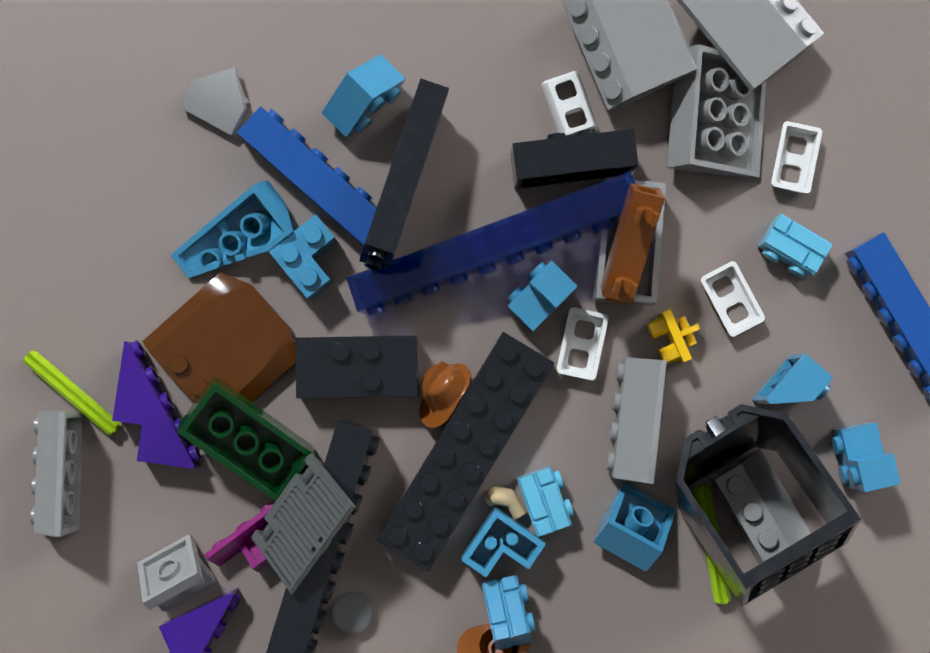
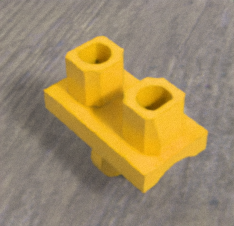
(667, 325)

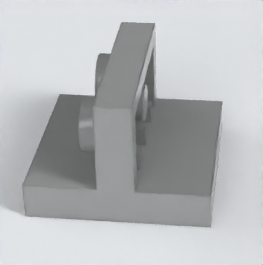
(173, 574)

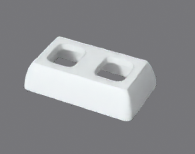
(560, 107)
(804, 162)
(741, 293)
(592, 346)

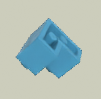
(363, 94)
(299, 253)
(542, 296)
(862, 458)
(499, 535)

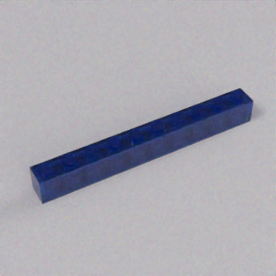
(491, 245)

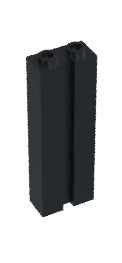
(403, 176)

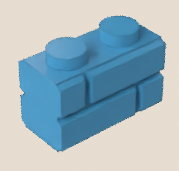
(507, 613)

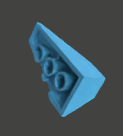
(243, 229)

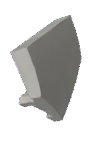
(217, 100)

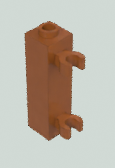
(631, 243)

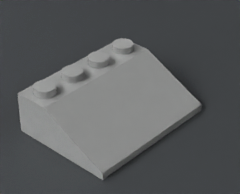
(755, 34)
(630, 47)
(716, 120)

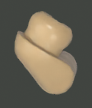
(505, 497)

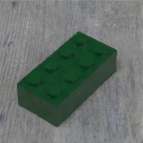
(244, 438)

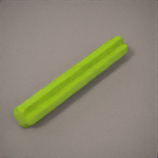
(71, 392)
(719, 587)

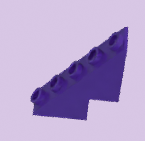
(143, 403)
(197, 627)

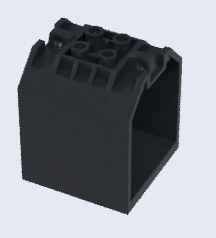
(774, 431)

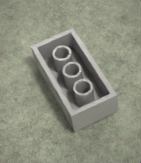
(648, 284)

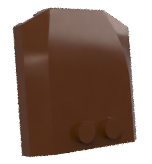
(224, 334)

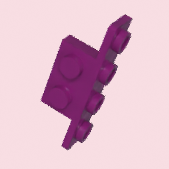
(242, 541)

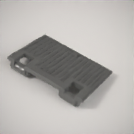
(303, 523)

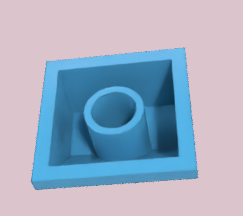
(795, 381)
(635, 527)

